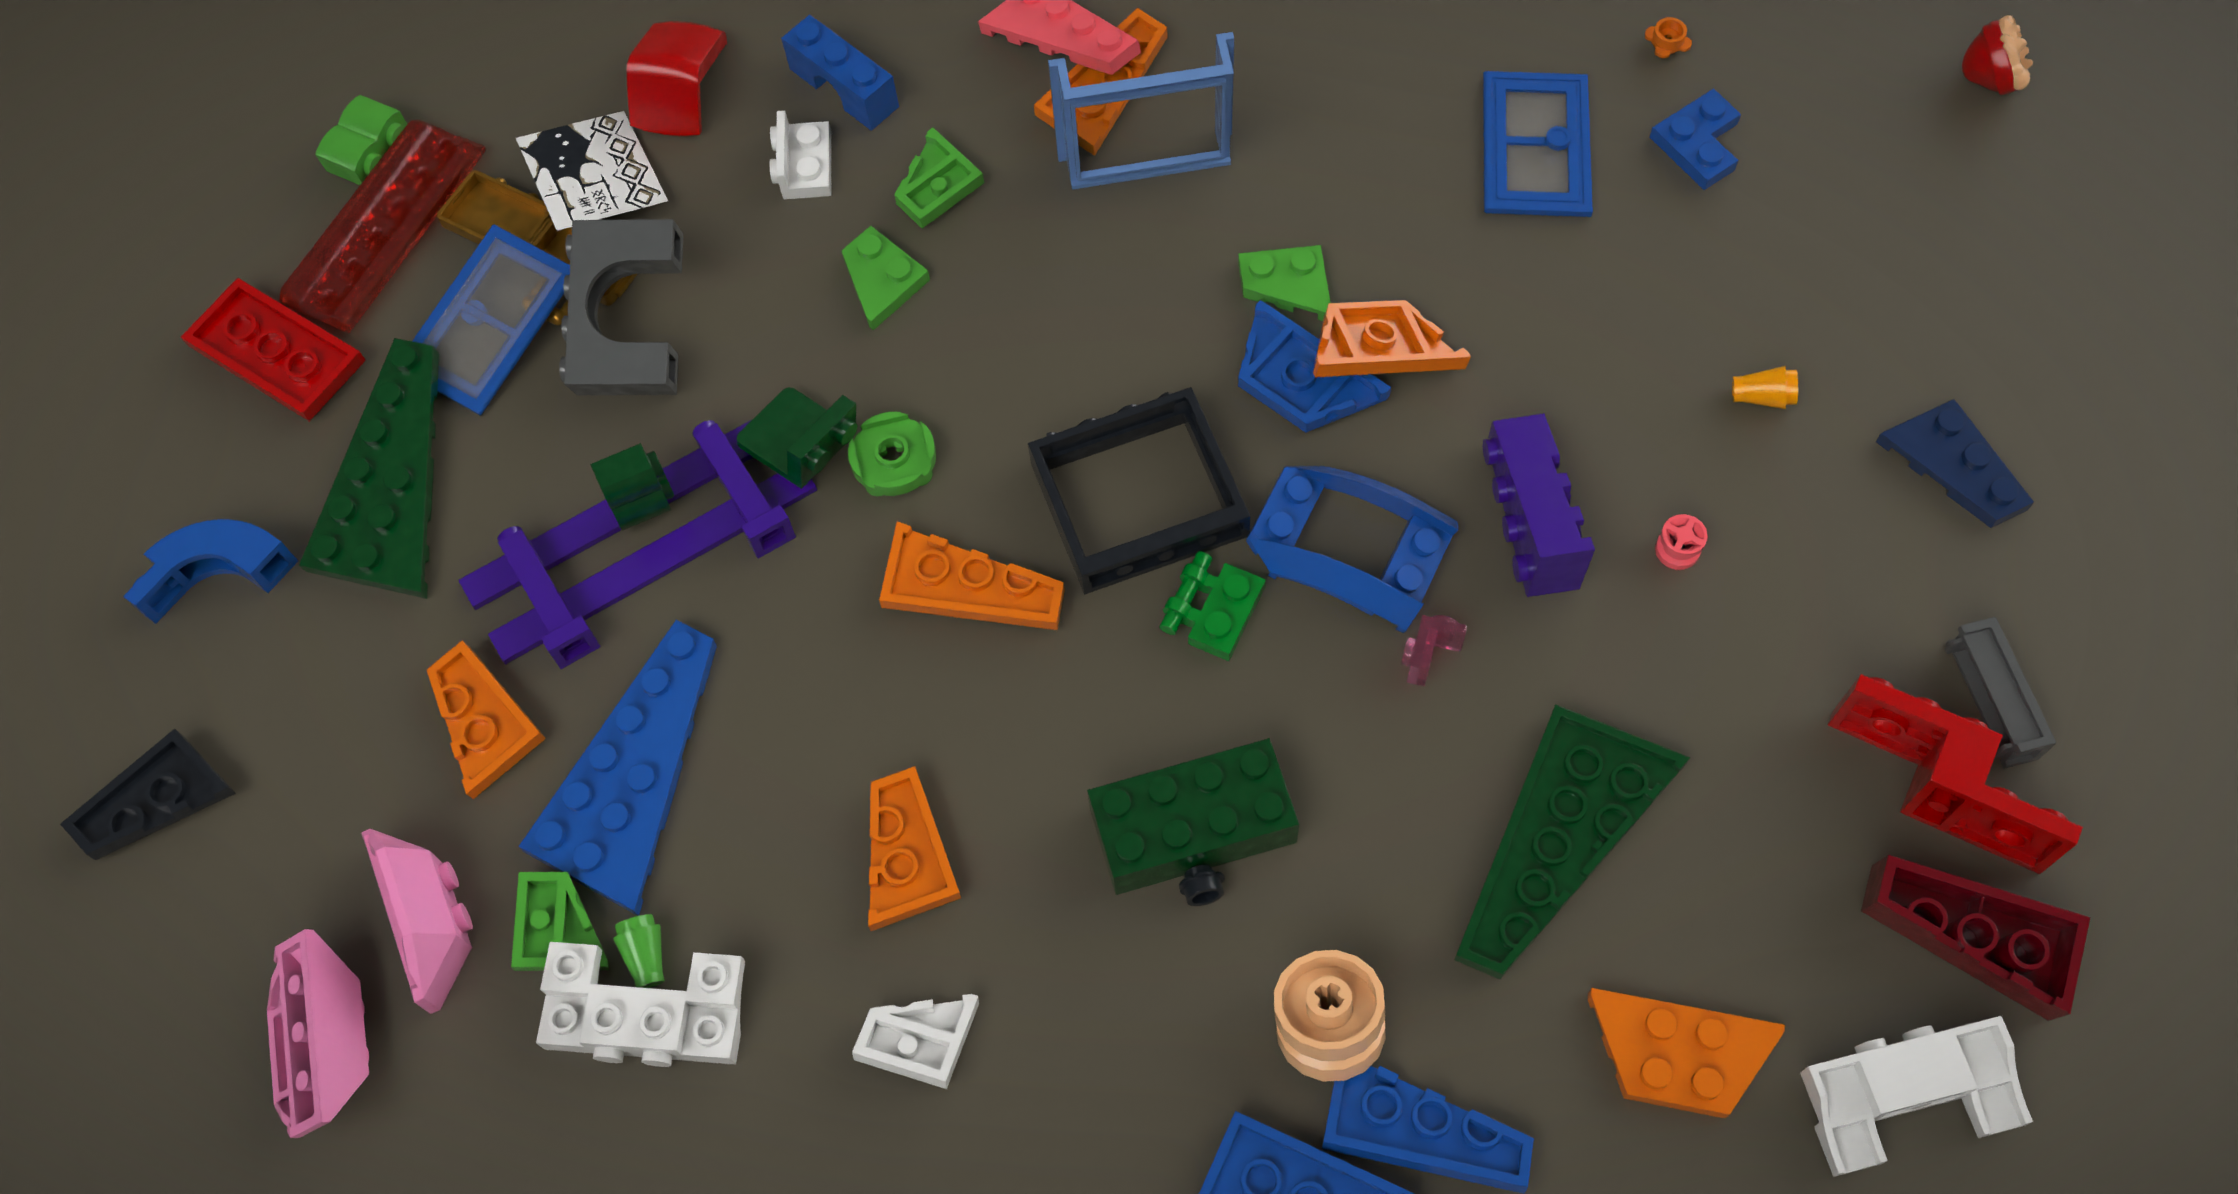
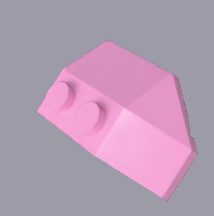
(422, 915)
(314, 1033)

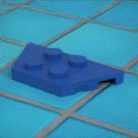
(1281, 375)

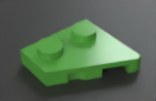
(936, 180)
(882, 275)
(1286, 278)
(546, 913)

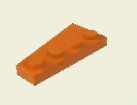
(949, 581)

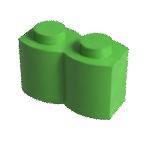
(359, 139)

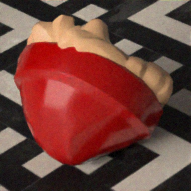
(1998, 57)

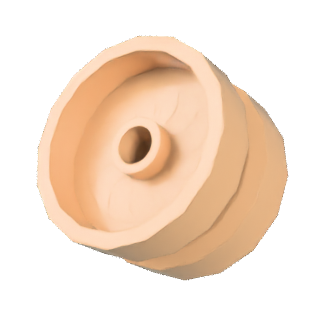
(1330, 1015)

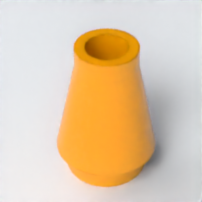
(1767, 388)

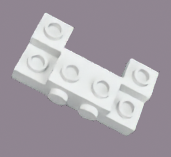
(641, 1021)
(1911, 1075)

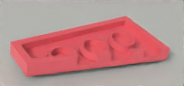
(1063, 29)

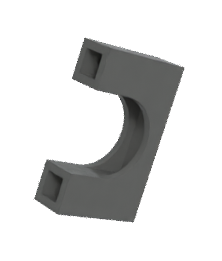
(598, 257)

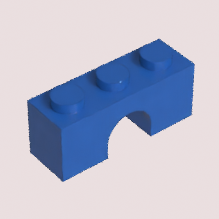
(823, 56)

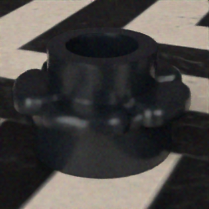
(1202, 885)

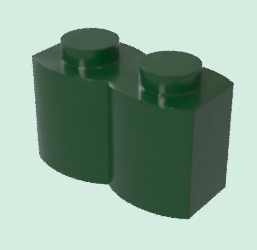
(633, 485)

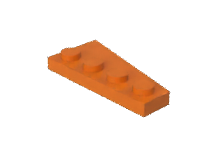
(1097, 120)

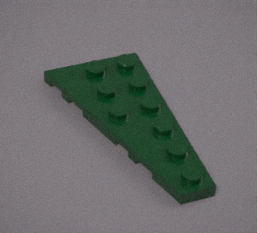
(383, 491)
(1571, 813)

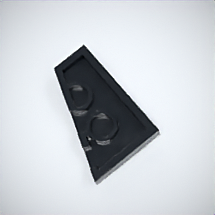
(147, 796)

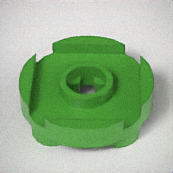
(899, 475)

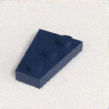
(1961, 460)

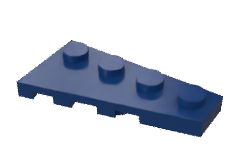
(1419, 1130)

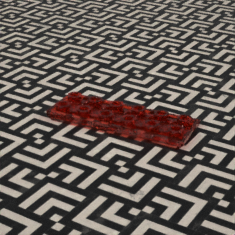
(380, 225)

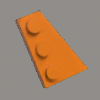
(482, 718)
(907, 854)

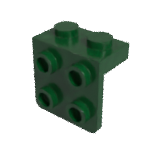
(798, 434)

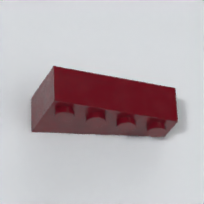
(1992, 934)

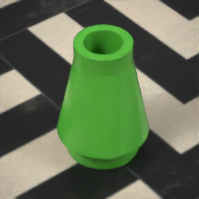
(641, 949)

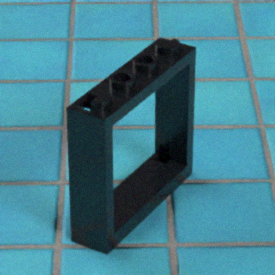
(1161, 547)

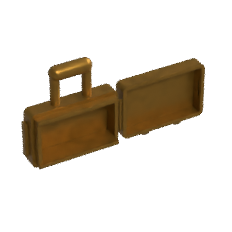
(490, 201)

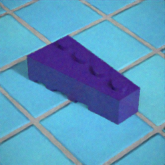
(1537, 506)

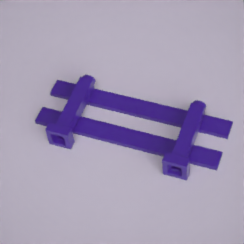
(561, 617)

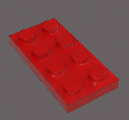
(273, 349)

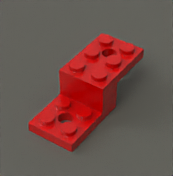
(1951, 774)

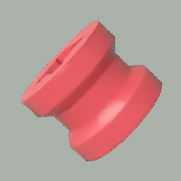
(1684, 531)

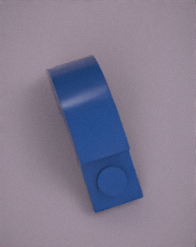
(206, 551)

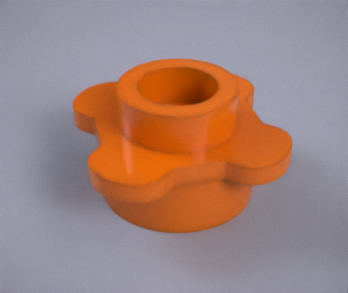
(1668, 37)

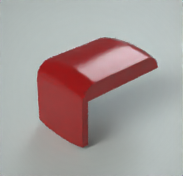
(667, 76)

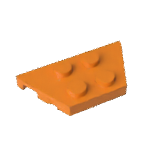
(1382, 340)
(1681, 1052)

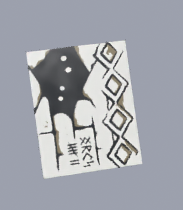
(591, 170)

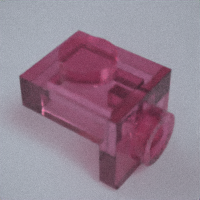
(1433, 631)

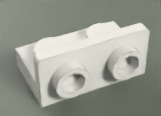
(801, 158)

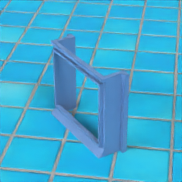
(1067, 99)

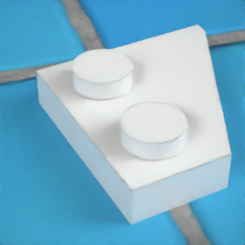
(917, 1039)

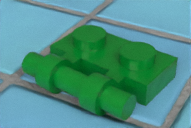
(1225, 612)

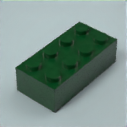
(1193, 816)

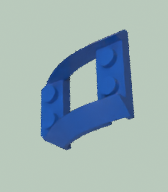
(1409, 570)

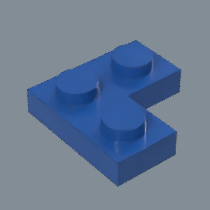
(1691, 138)

